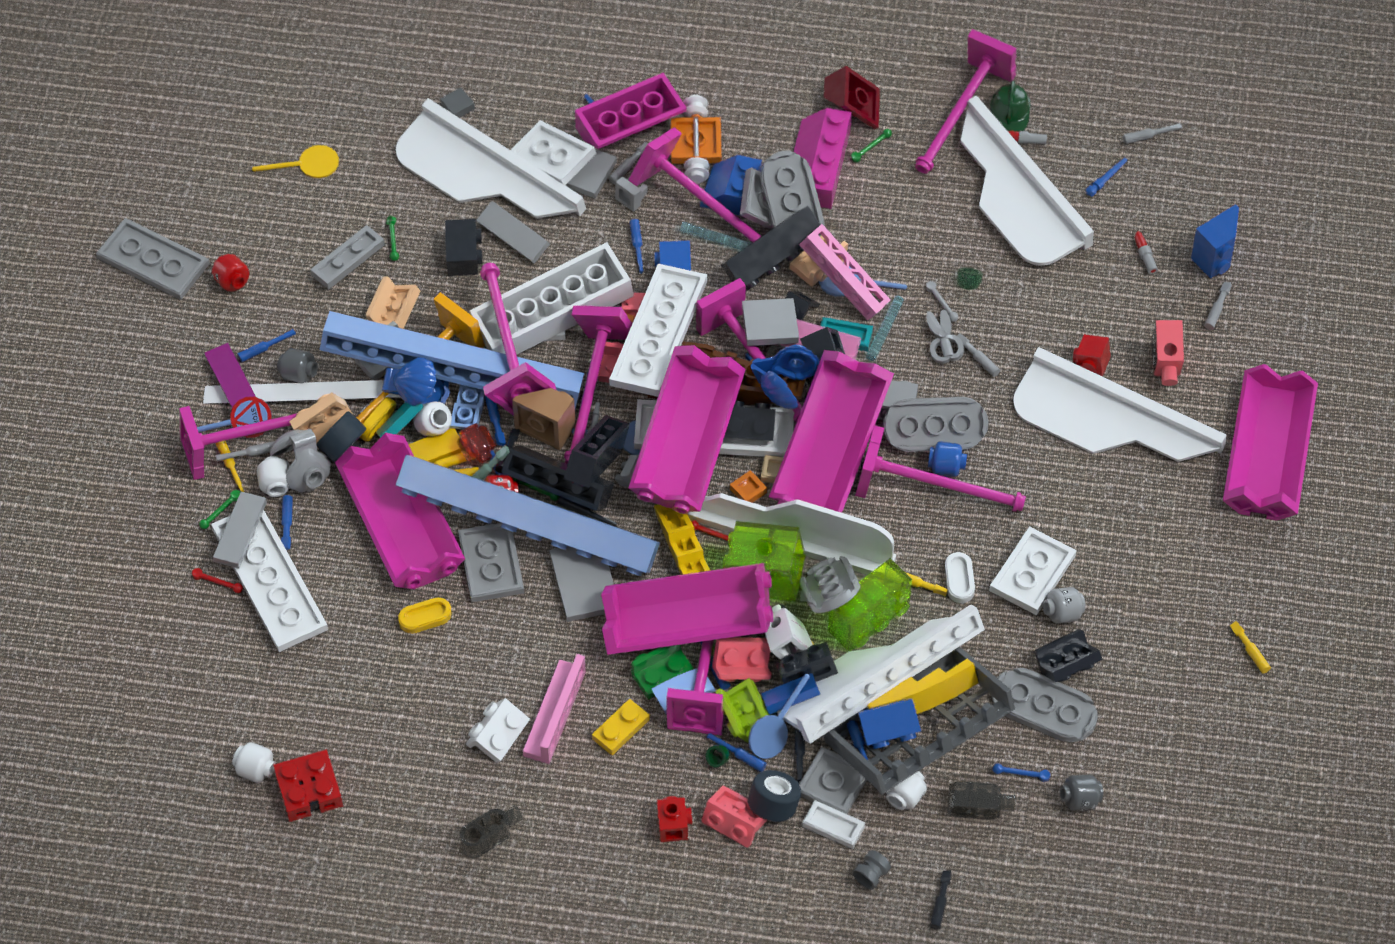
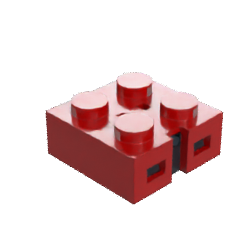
(308, 785)

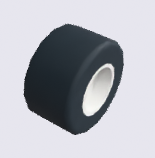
(341, 436)
(774, 795)

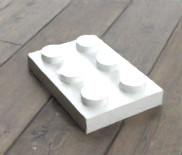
(554, 152)
(1032, 570)

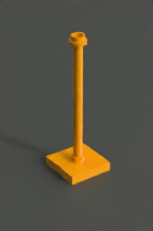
(457, 323)

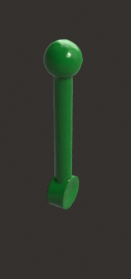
(856, 156)
(391, 220)
(553, 497)
(204, 523)

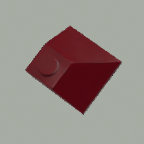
(854, 94)

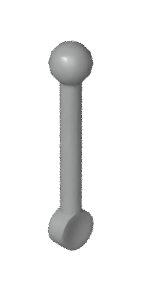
(931, 287)

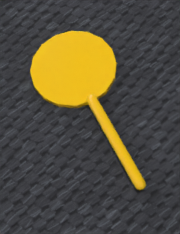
(314, 162)

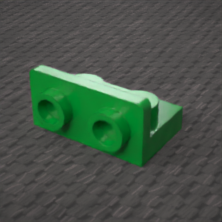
(659, 666)

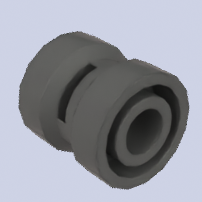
(873, 867)

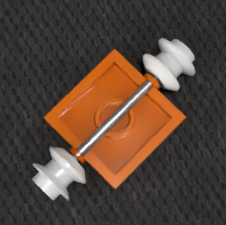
(699, 139)

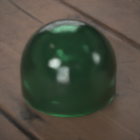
(969, 278)

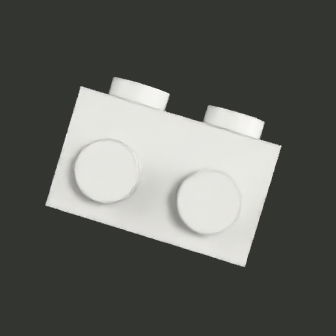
(498, 729)

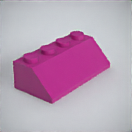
(628, 111)
(823, 145)

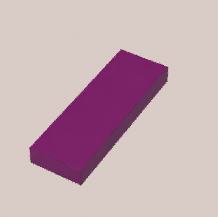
(229, 373)

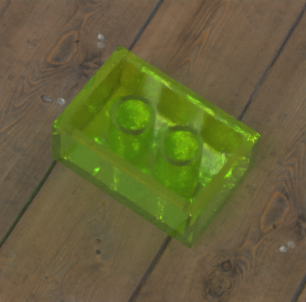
(880, 599)

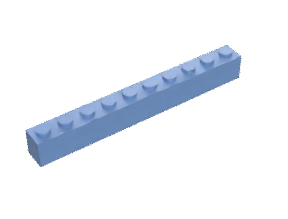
(451, 359)
(528, 514)

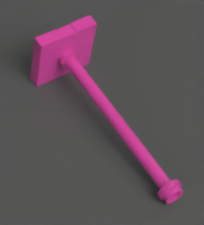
(988, 56)
(655, 159)
(722, 308)
(598, 324)
(521, 378)
(195, 442)
(875, 463)
(696, 709)

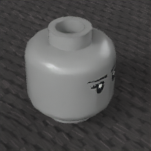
(1064, 605)

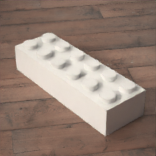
(546, 302)

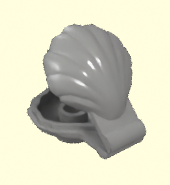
(309, 467)

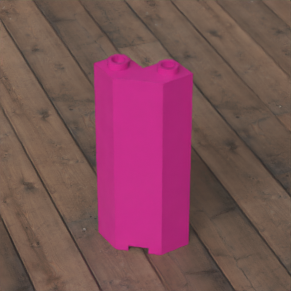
(686, 429)
(832, 432)
(1270, 443)
(404, 528)
(687, 608)

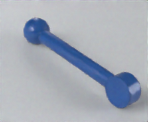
(1043, 775)

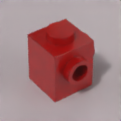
(1093, 354)
(673, 819)

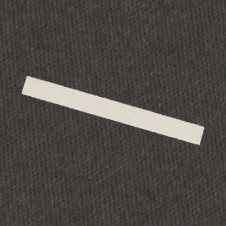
(304, 391)

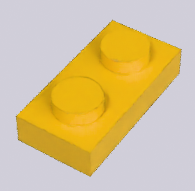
(620, 727)

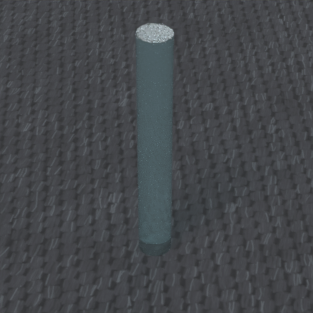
(714, 236)
(885, 328)

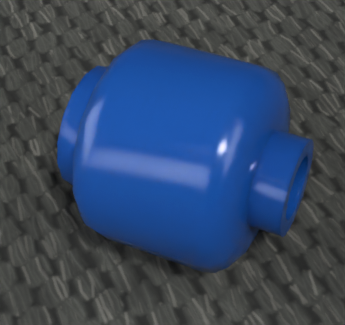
(947, 459)

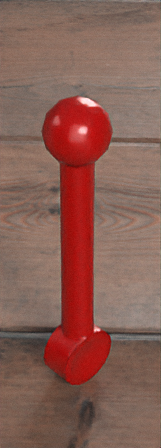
(709, 531)
(198, 574)

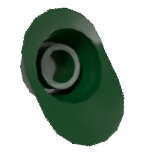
(1011, 107)

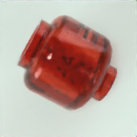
(476, 443)

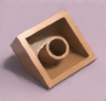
(545, 416)

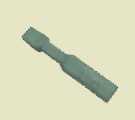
(486, 469)

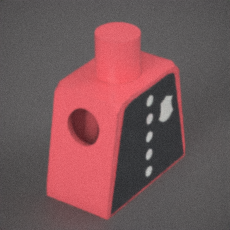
(1168, 350)

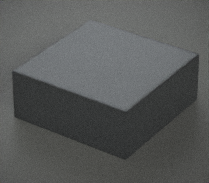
(458, 103)

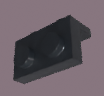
(751, 422)
(1067, 656)
(813, 660)

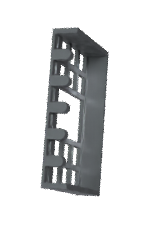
(945, 741)

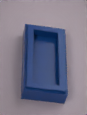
(777, 697)

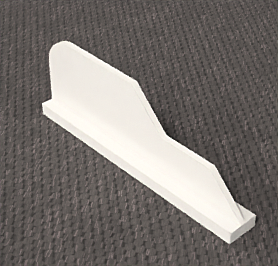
(476, 167)
(1019, 195)
(1104, 414)
(822, 530)
(874, 671)

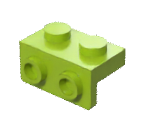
(743, 708)

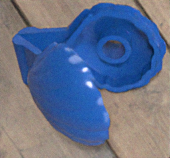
(792, 362)
(416, 383)

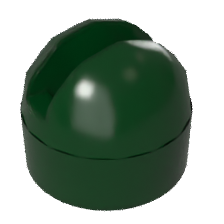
(715, 759)

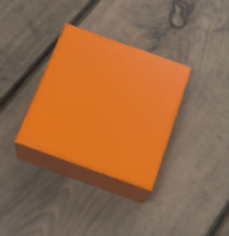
(748, 487)

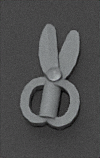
(944, 337)

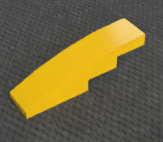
(681, 540)
(931, 689)

